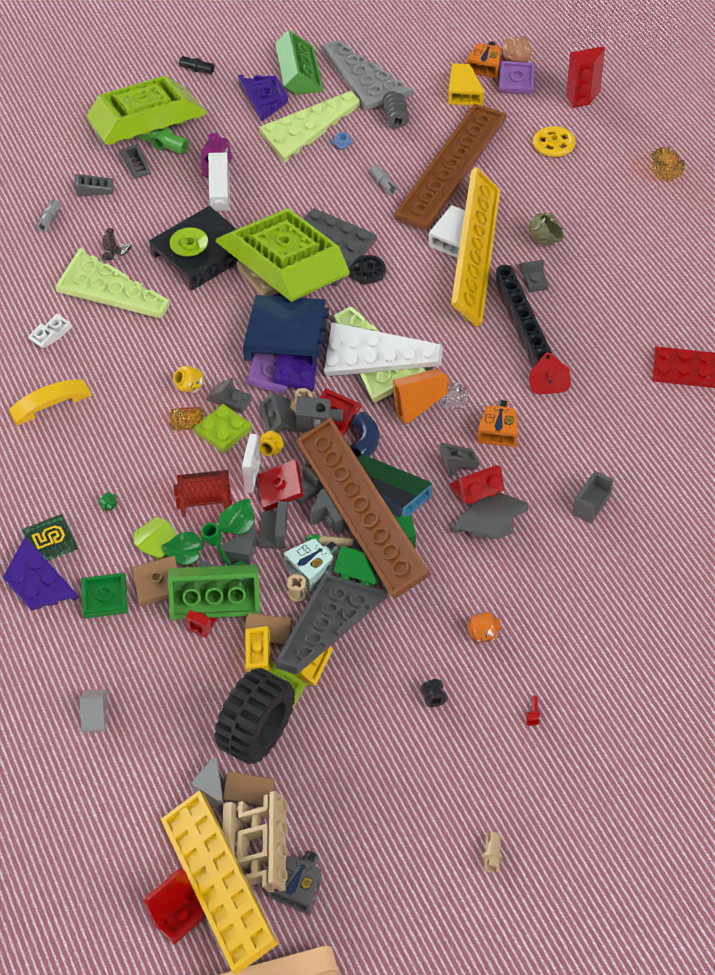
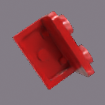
(479, 485)
(174, 906)

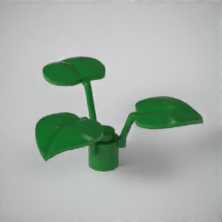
(236, 518)

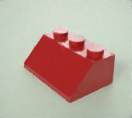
(585, 76)

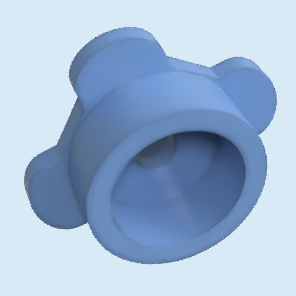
(342, 140)

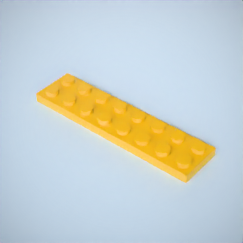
(219, 883)

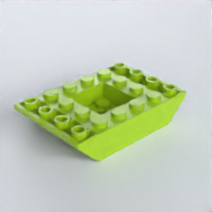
(142, 109)
(287, 253)

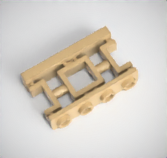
(273, 839)

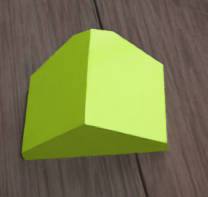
(152, 536)

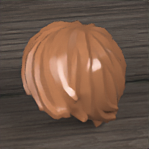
(516, 49)

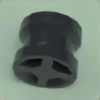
(434, 693)

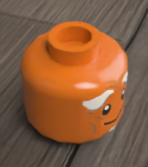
(484, 627)

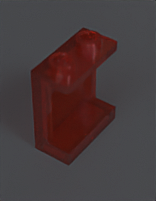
(202, 489)

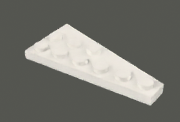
(365, 351)

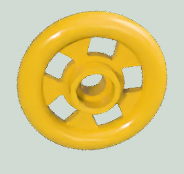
(554, 141)

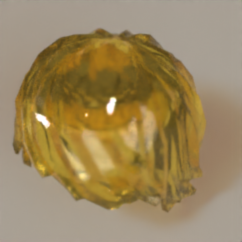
(667, 164)

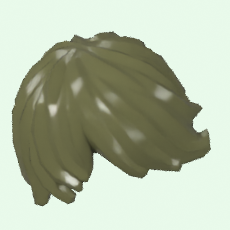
(545, 229)

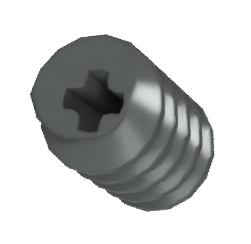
(395, 109)

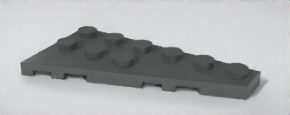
(327, 617)

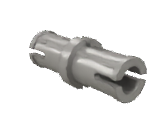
(383, 179)
(48, 215)

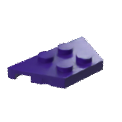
(264, 94)
(35, 579)

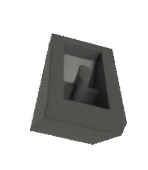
(240, 548)

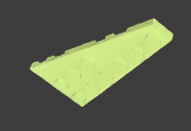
(377, 383)

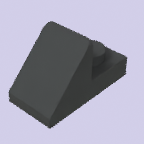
(534, 275)
(233, 398)
(456, 456)
(310, 483)
(325, 510)

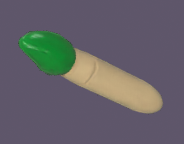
(339, 541)

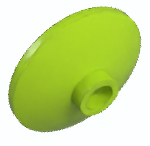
(188, 241)

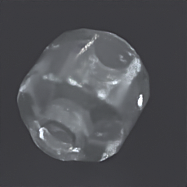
(455, 398)

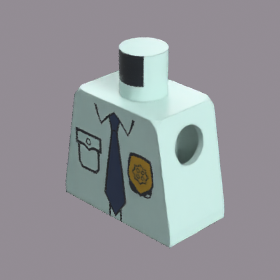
(311, 561)

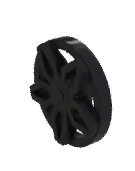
(368, 269)

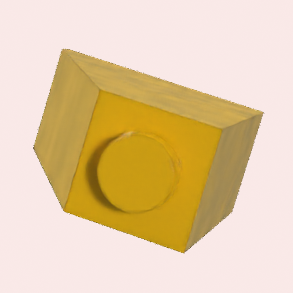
(464, 86)

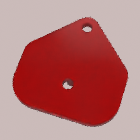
(548, 370)

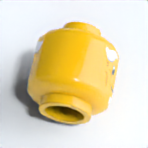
(188, 379)

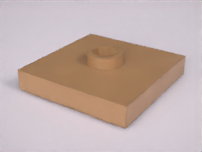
(152, 580)

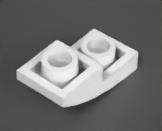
(51, 332)

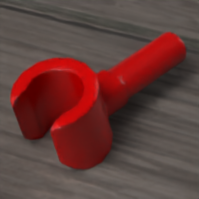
(532, 717)

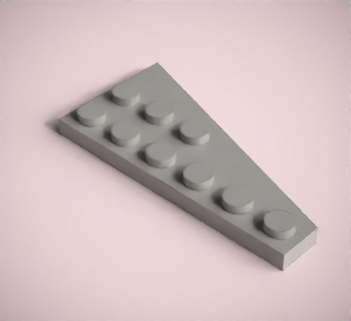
(364, 78)

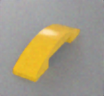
(48, 396)

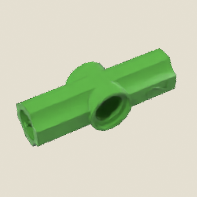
(166, 139)

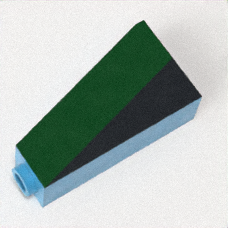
(399, 489)

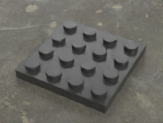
(350, 238)

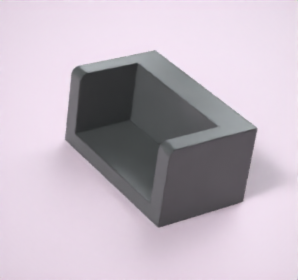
(593, 497)

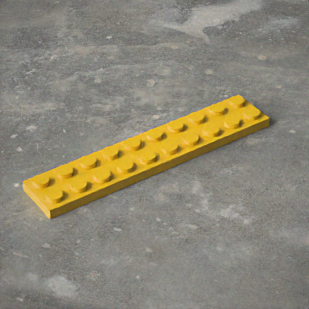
(476, 247)

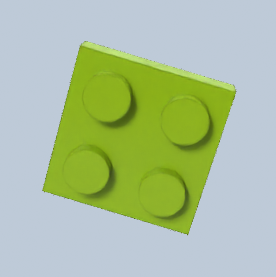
(223, 428)

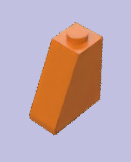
(418, 393)

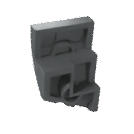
(491, 516)

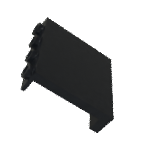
(208, 263)

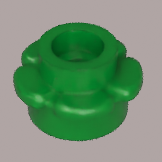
(108, 501)

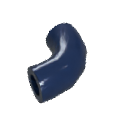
(368, 435)

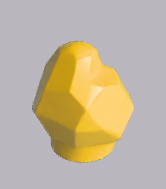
(270, 443)

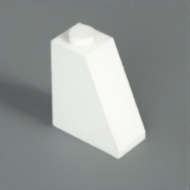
(219, 181)
(447, 232)

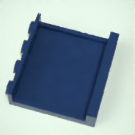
(286, 327)

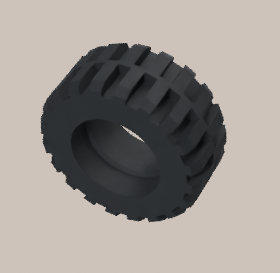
(254, 715)

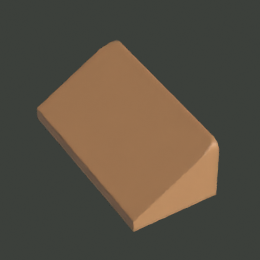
(279, 627)
(247, 788)

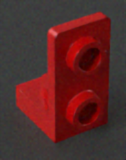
(199, 623)

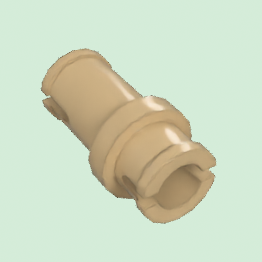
(492, 855)

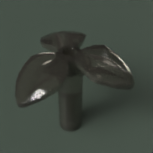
(109, 244)

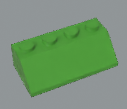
(298, 64)
(214, 591)

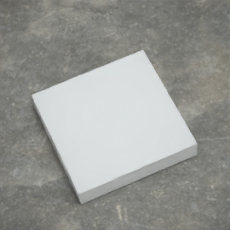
(251, 463)

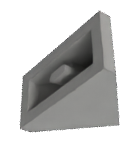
(93, 710)
(209, 784)

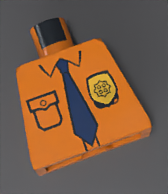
(485, 59)
(498, 425)

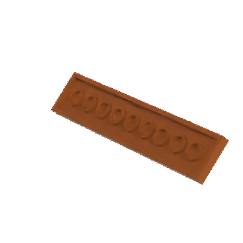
(450, 167)
(363, 508)

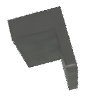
(277, 413)
(274, 527)

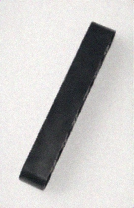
(521, 314)

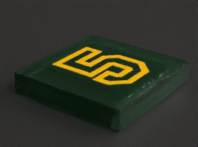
(51, 537)

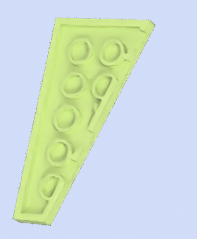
(305, 126)
(107, 285)

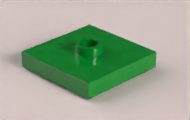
(104, 595)

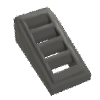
(131, 151)
(89, 185)

